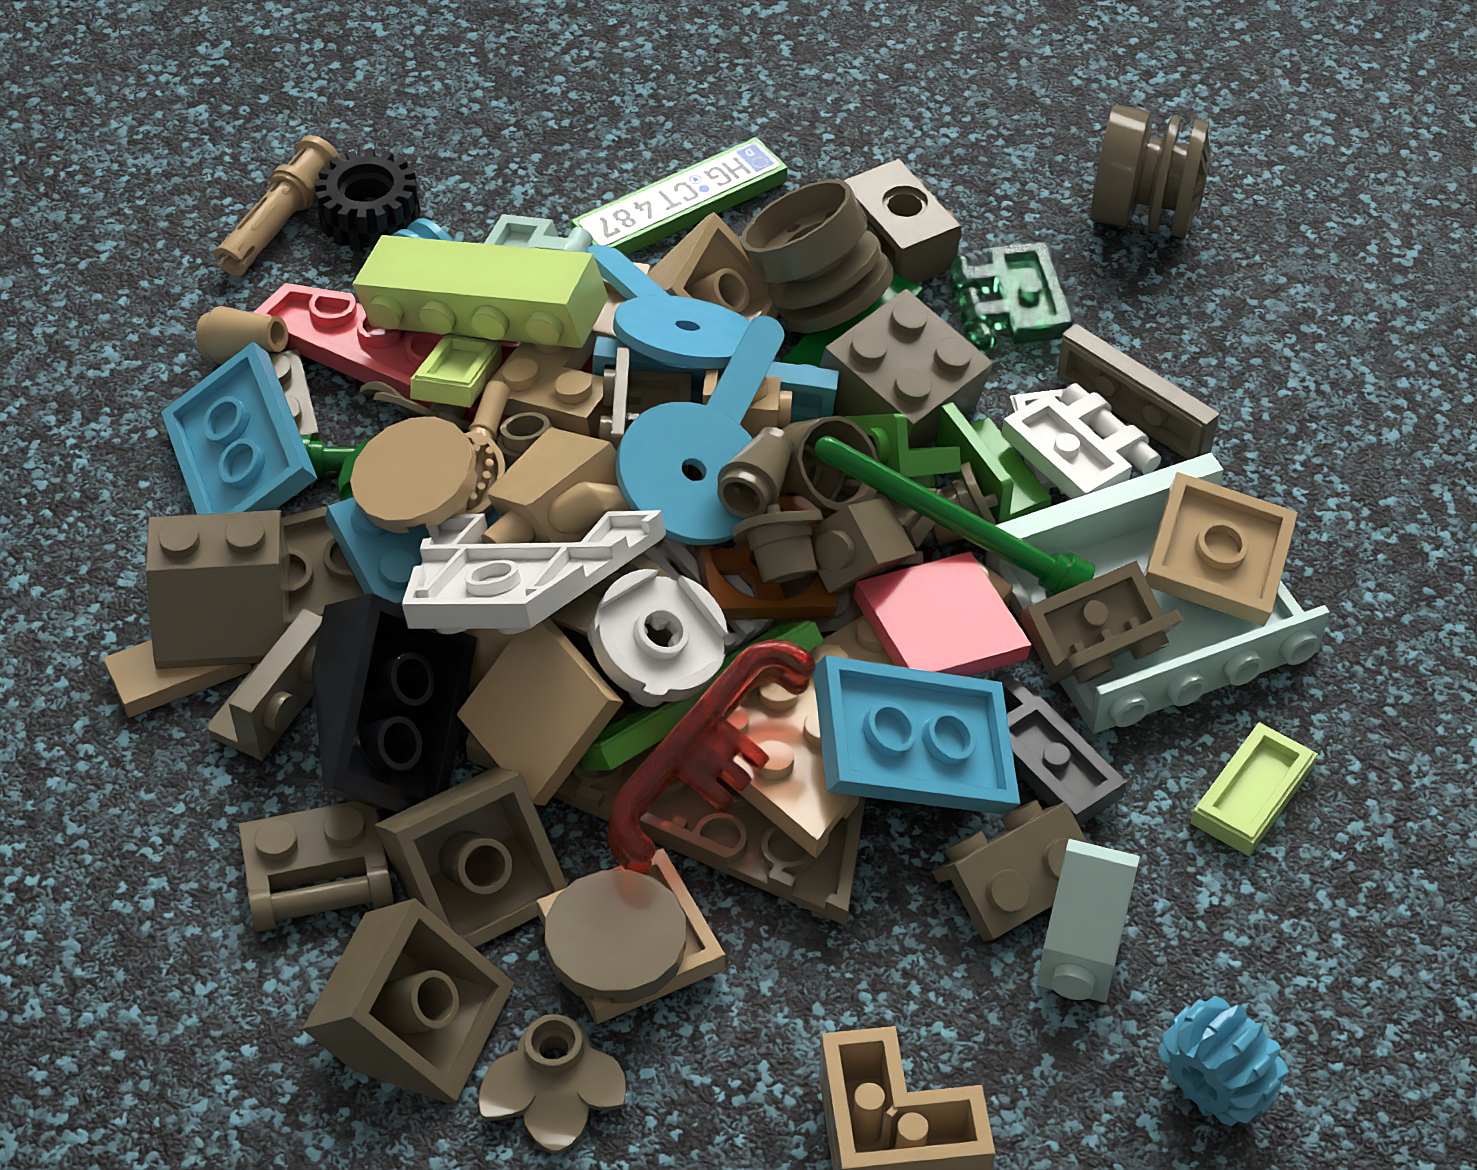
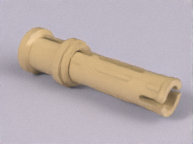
(289, 191)

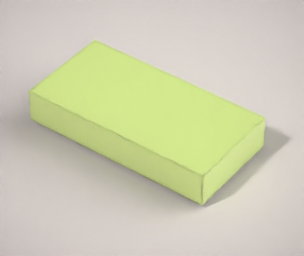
(456, 370)
(1253, 789)

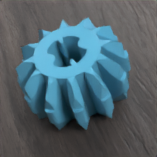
(1223, 1061)

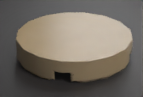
(414, 474)

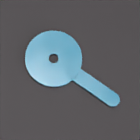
(668, 326)
(697, 435)

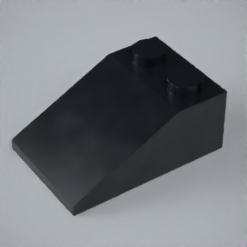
(387, 703)

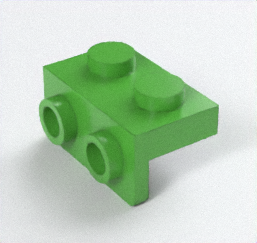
(890, 440)

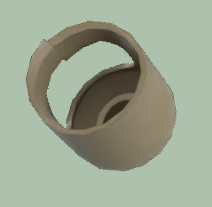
(815, 479)

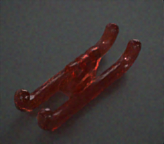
(705, 746)

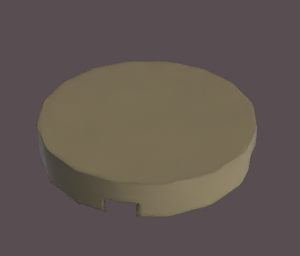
(615, 936)

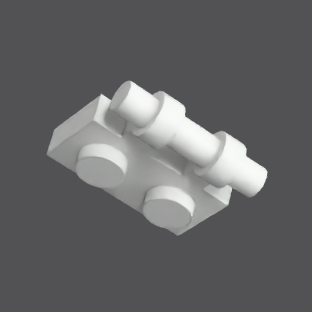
(1066, 448)

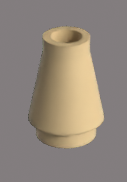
(229, 330)

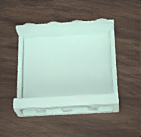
(1203, 651)

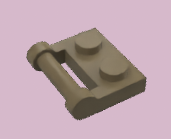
(311, 849)

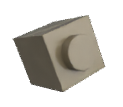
(859, 544)

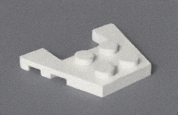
(515, 583)

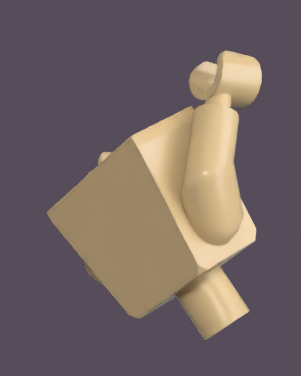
(555, 491)

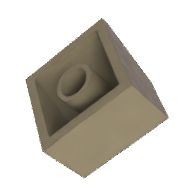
(216, 587)
(475, 855)
(409, 1002)

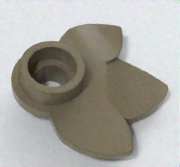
(410, 409)
(552, 1092)

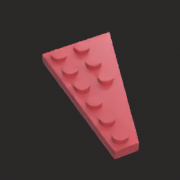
(337, 334)

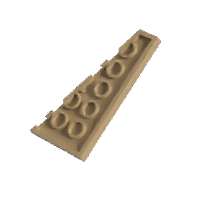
(787, 729)

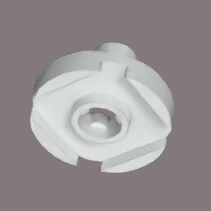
(637, 663)

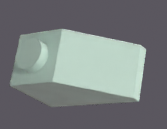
(1087, 921)

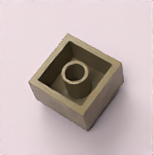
(906, 364)

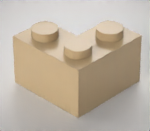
(883, 1126)

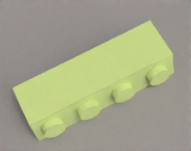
(481, 290)

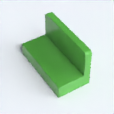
(994, 463)

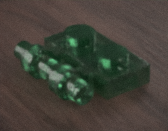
(1027, 291)

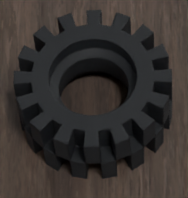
(364, 178)

